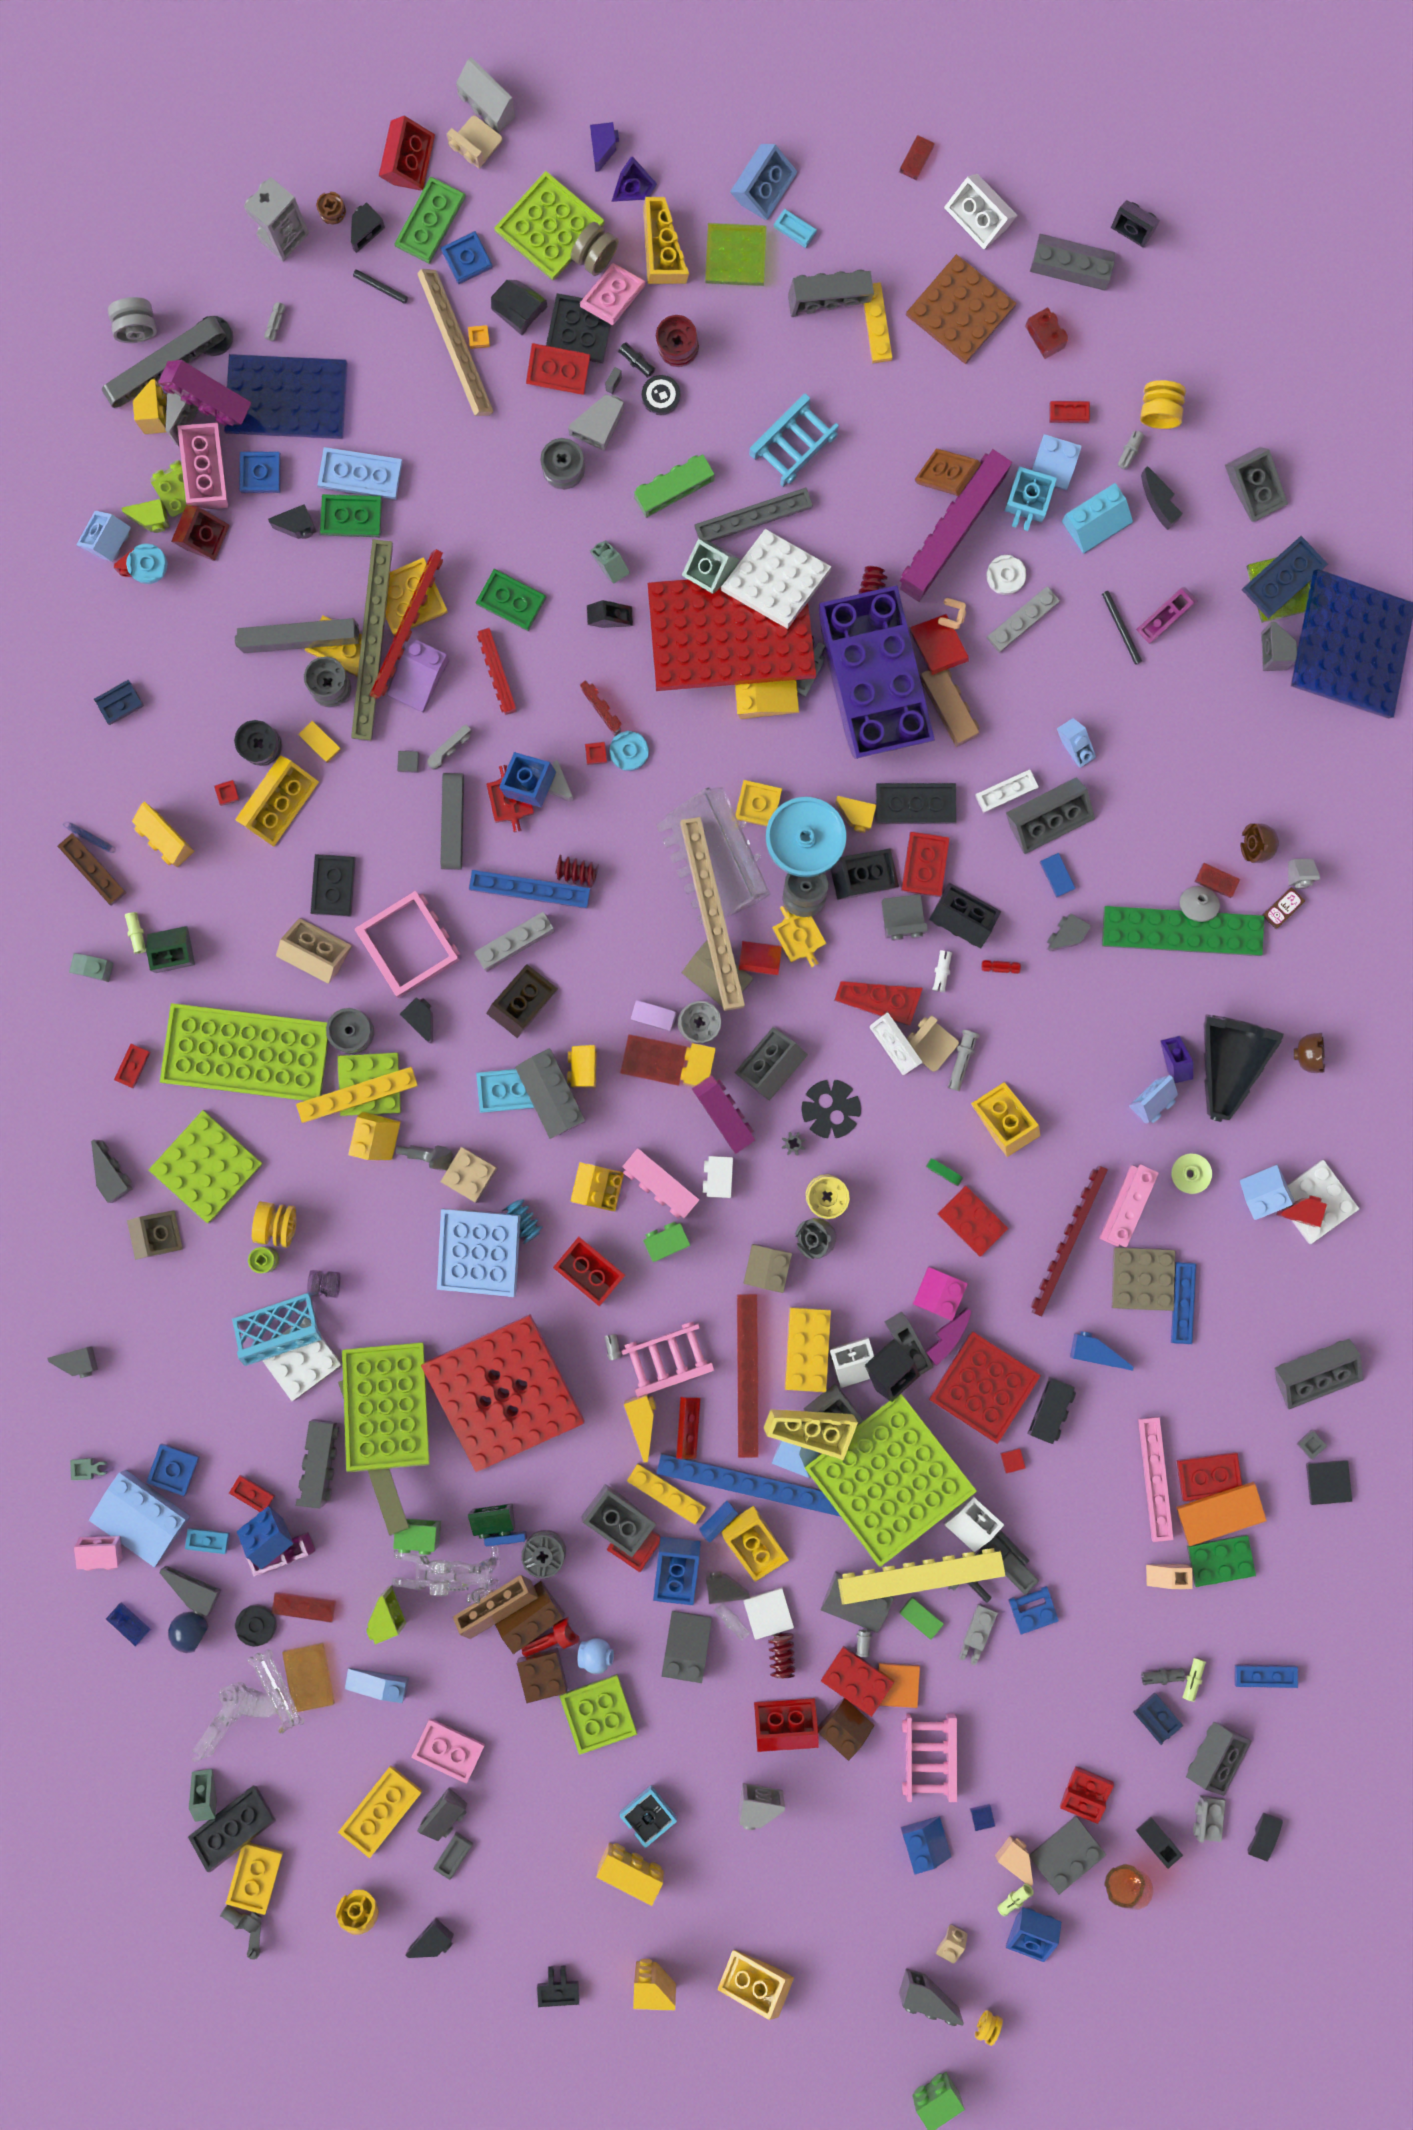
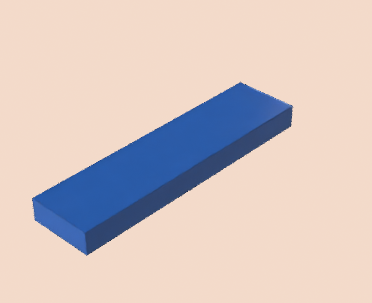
(1183, 1303)

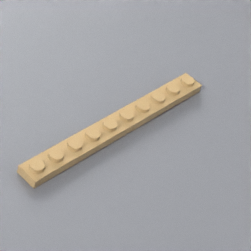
(712, 914)

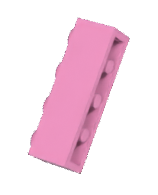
(658, 1181)

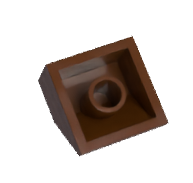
(845, 1728)

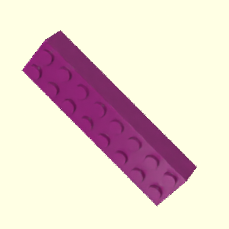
(955, 525)

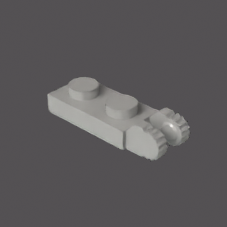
(448, 747)
(978, 1632)

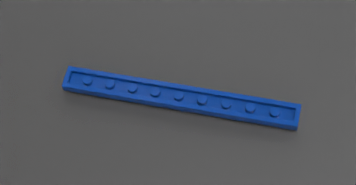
(745, 1483)

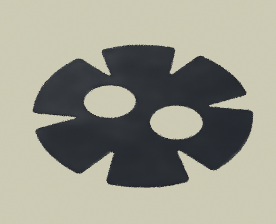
(848, 1107)

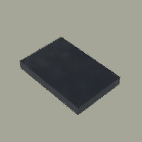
(333, 885)

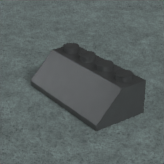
(1073, 262)
(1051, 815)
(550, 1093)
(1319, 1373)

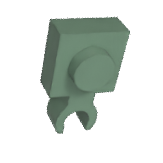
(84, 1468)

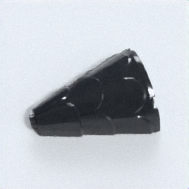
(1234, 1061)

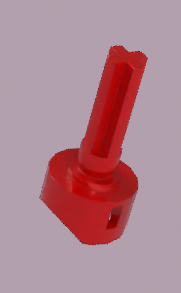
(562, 1634)

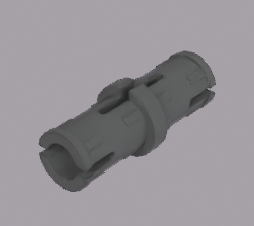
(1163, 1676)

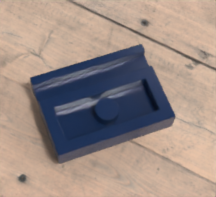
(118, 702)
(1158, 1718)

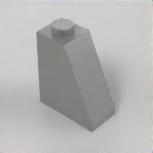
(598, 422)

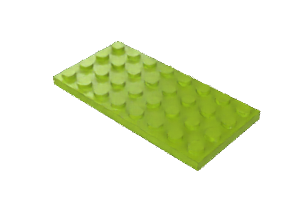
(244, 1052)

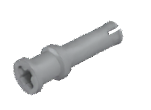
(965, 1051)

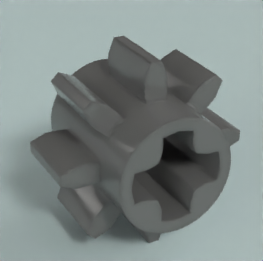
(795, 1149)

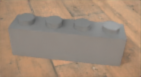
(514, 941)

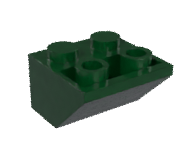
(169, 950)

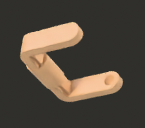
(960, 617)

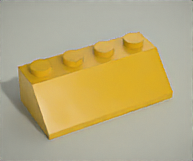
(277, 800)

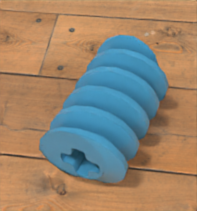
(527, 1225)

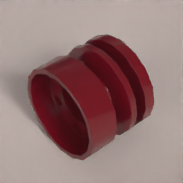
(671, 332)

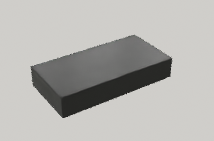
(1018, 1573)
(453, 1856)

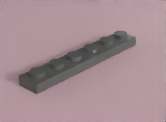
(754, 515)

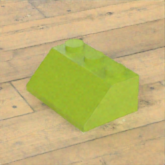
(386, 1618)

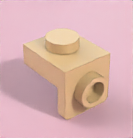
(953, 1944)

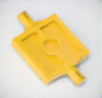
(799, 937)

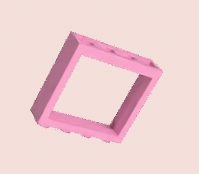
(441, 933)

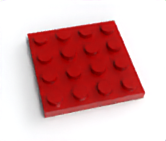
(984, 1387)

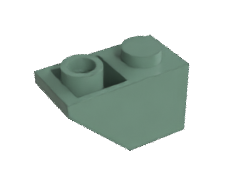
(609, 561)

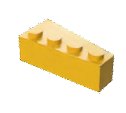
(663, 253)

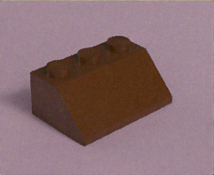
(530, 1620)

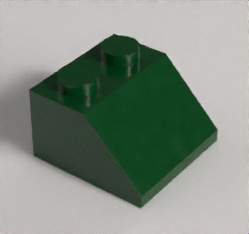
(492, 1520)

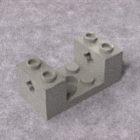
(279, 218)

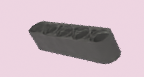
(452, 821)

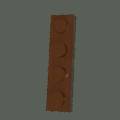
(91, 869)

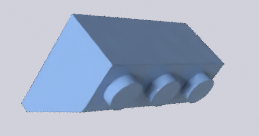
(764, 180)

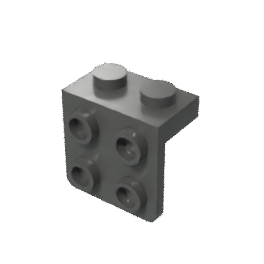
(903, 917)

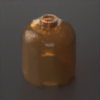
(1122, 1884)

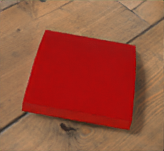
(1086, 1795)

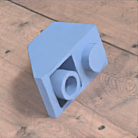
(1077, 742)

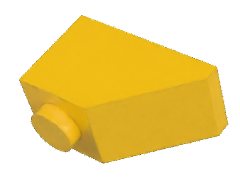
(856, 813)

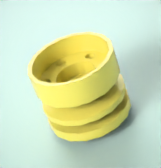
(827, 1208)

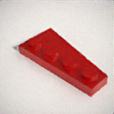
(880, 999)

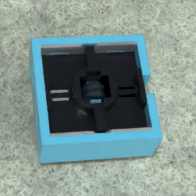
(648, 1816)

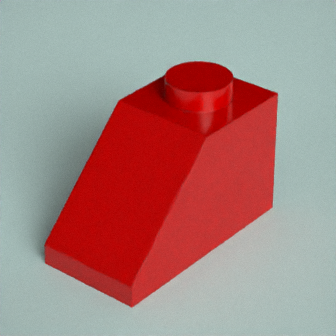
(1306, 1211)

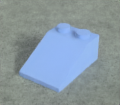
(1155, 1099)

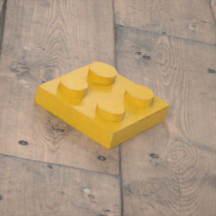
(757, 803)

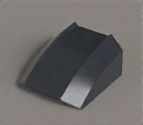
(517, 304)

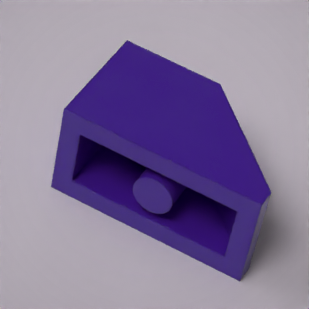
(603, 143)
(1177, 1059)

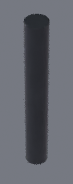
(380, 286)

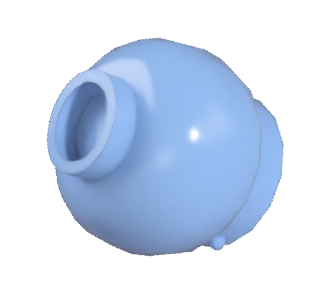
(595, 1655)

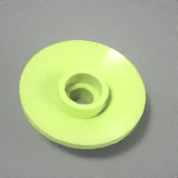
(1201, 1173)

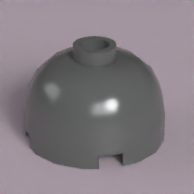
(815, 1238)

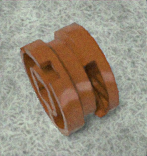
(330, 207)

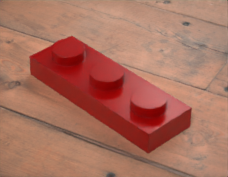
(688, 1428)

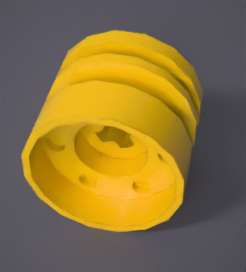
(1163, 404)
(269, 1223)

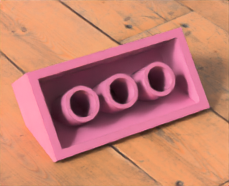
(203, 465)

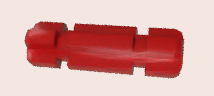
(1000, 966)

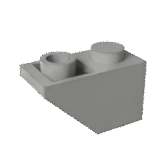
(1302, 873)

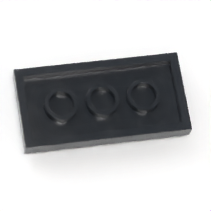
(915, 803)
(231, 1828)

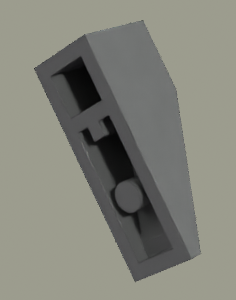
(905, 1336)
(193, 1592)

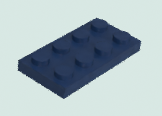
(1284, 577)

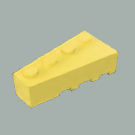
(813, 1430)

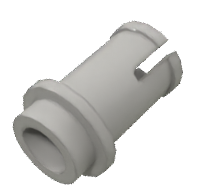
(612, 1347)
(863, 1642)

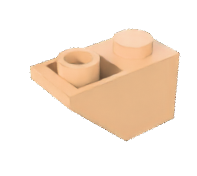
(1169, 1576)

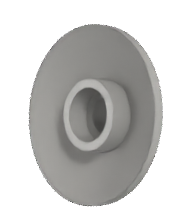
(1196, 909)

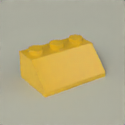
(161, 835)
(653, 1987)

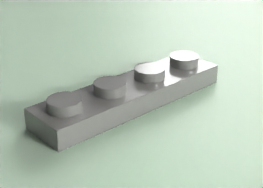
(1023, 619)

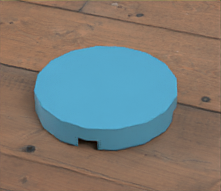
(147, 563)
(629, 751)

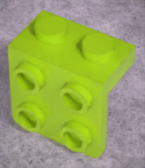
(170, 488)

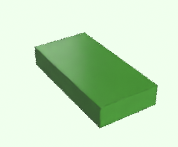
(921, 1618)

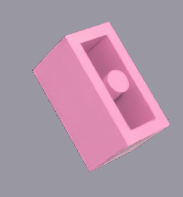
(98, 1552)

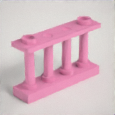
(1128, 1205)
(664, 1379)
(948, 1767)

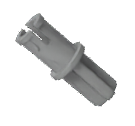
(1130, 449)

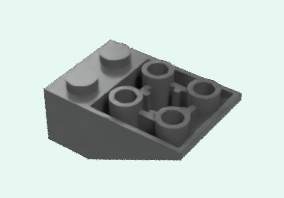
(922, 1995)

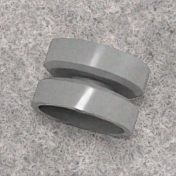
(132, 320)

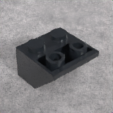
(892, 1371)

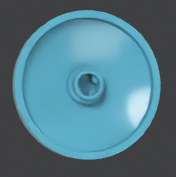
(805, 837)

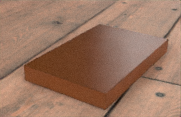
(947, 472)

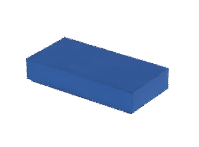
(1057, 875)
(718, 1521)
(514, 1537)

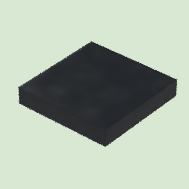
(1329, 1482)

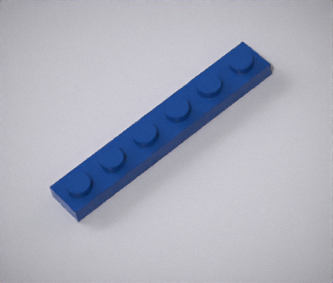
(529, 889)

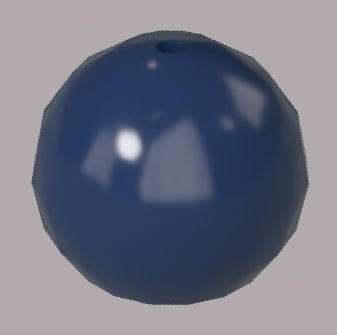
(187, 1631)

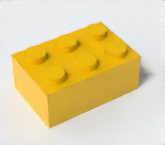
(630, 1873)

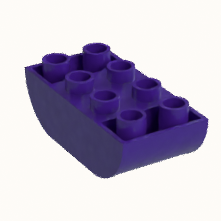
(874, 672)

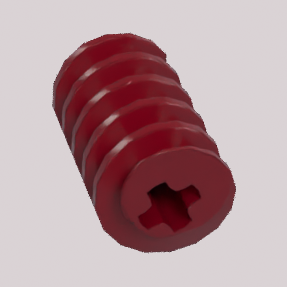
(872, 579)
(576, 871)
(783, 1655)

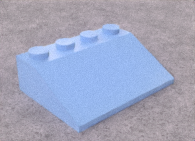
(140, 1517)

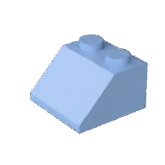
(1057, 459)
(104, 535)
(1266, 1192)

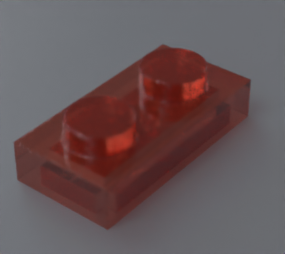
(916, 157)
(1217, 880)

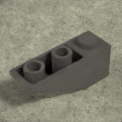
(107, 1173)

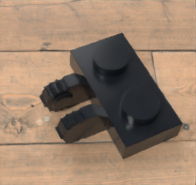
(558, 1993)

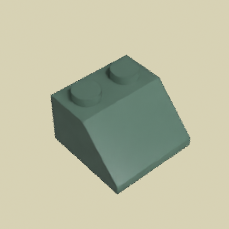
(709, 565)

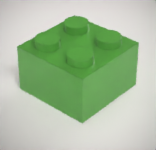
(666, 1242)
(421, 1537)
(937, 2101)

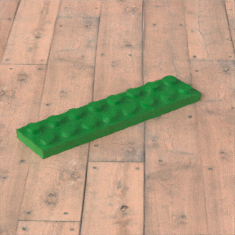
(1176, 932)

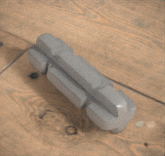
(274, 321)

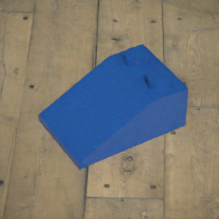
(677, 1571)

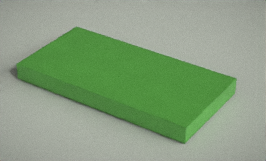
(430, 220)

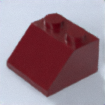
(200, 532)

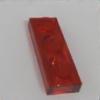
(601, 707)
(303, 1607)

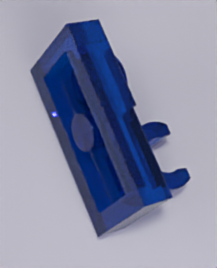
(128, 1624)

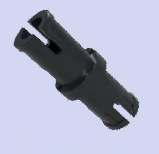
(636, 359)

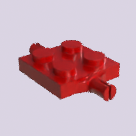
(506, 808)

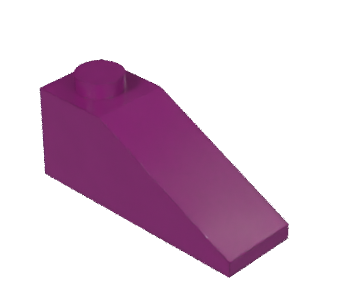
(1167, 614)

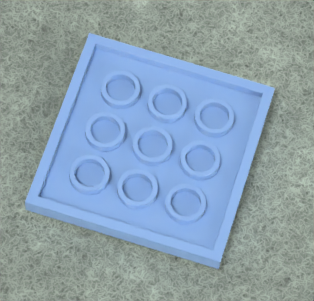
(478, 1252)

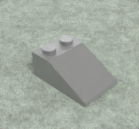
(178, 414)

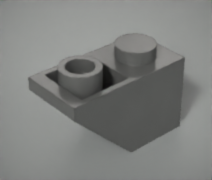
(1070, 934)

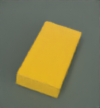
(319, 742)

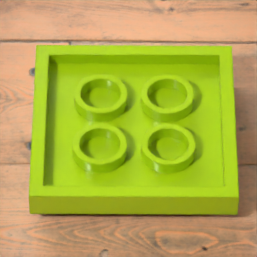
(361, 1068)
(598, 1714)

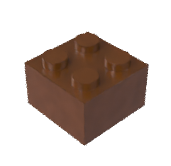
(542, 1675)

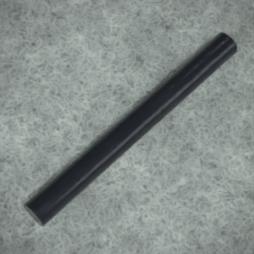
(1121, 627)

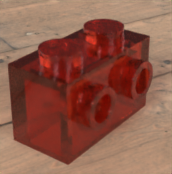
(1046, 332)

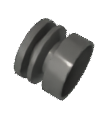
(325, 671)
(552, 1545)

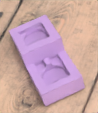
(653, 1015)

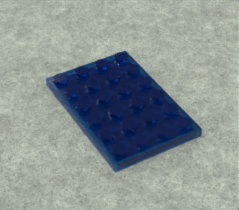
(289, 395)

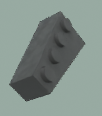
(829, 291)
(318, 1464)

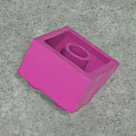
(940, 1293)

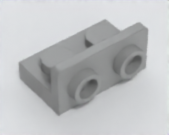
(1209, 1818)

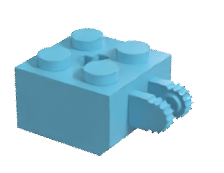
(1027, 506)

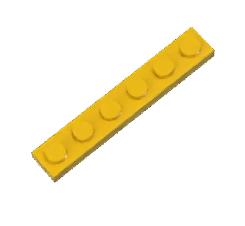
(357, 1094)

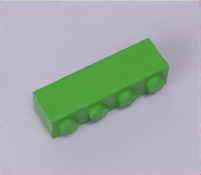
(674, 485)

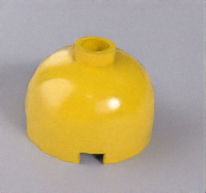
(357, 1912)

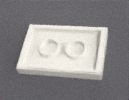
(895, 1044)

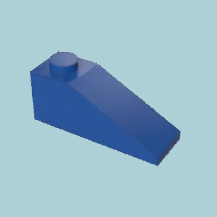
(1093, 1350)

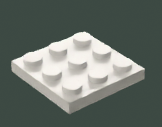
(1322, 1183)
(303, 1366)

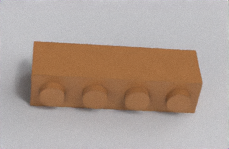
(950, 707)
(495, 1607)

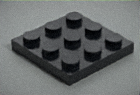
(577, 328)

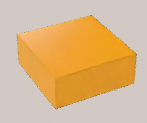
(478, 337)

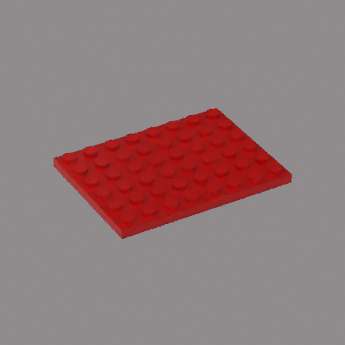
(721, 641)

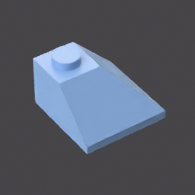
(794, 1458)

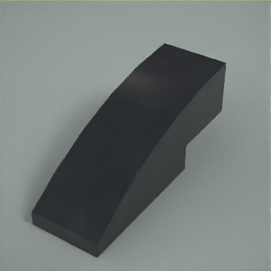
(1159, 498)

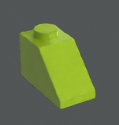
(149, 515)

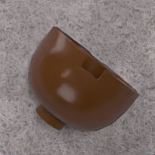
(1259, 843)
(1311, 1053)

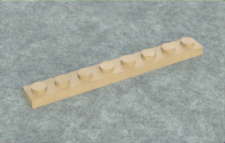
(455, 342)

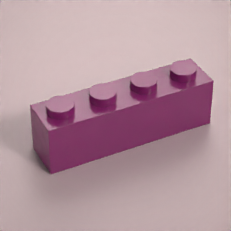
(723, 1114)

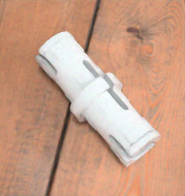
(942, 971)

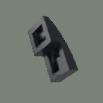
(1266, 1836)

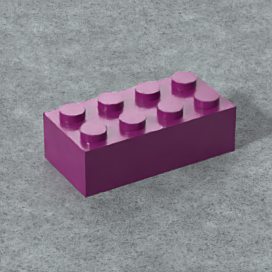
(204, 393)

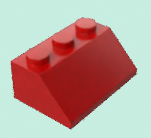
(406, 154)
(589, 1271)
(786, 1725)

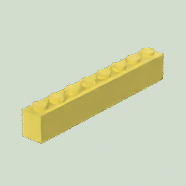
(921, 1577)

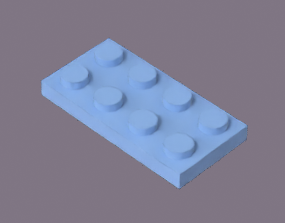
(359, 473)

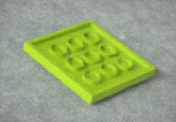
(546, 224)
(205, 1166)

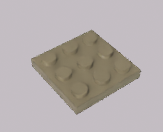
(1143, 1279)

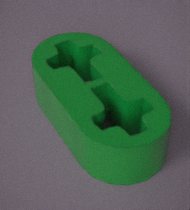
(944, 1172)

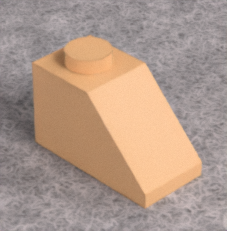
(1016, 1859)

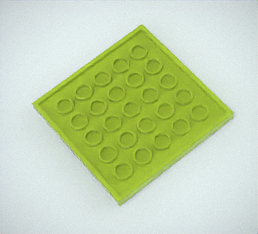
(891, 1480)

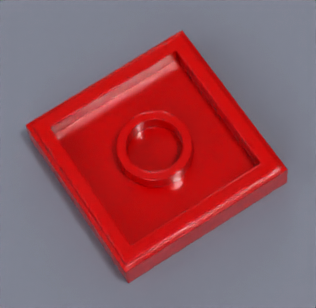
(760, 958)
(642, 1555)

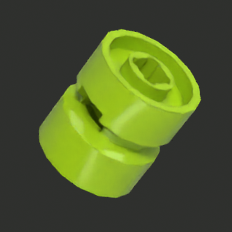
(263, 1259)

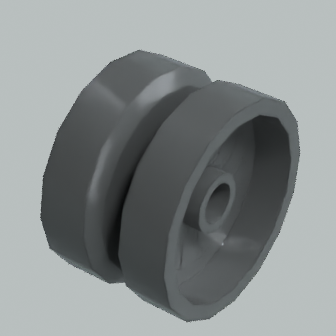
(562, 463)
(805, 894)
(338, 1031)

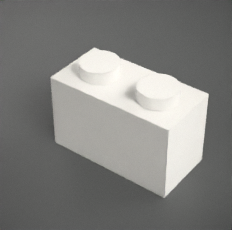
(719, 1177)

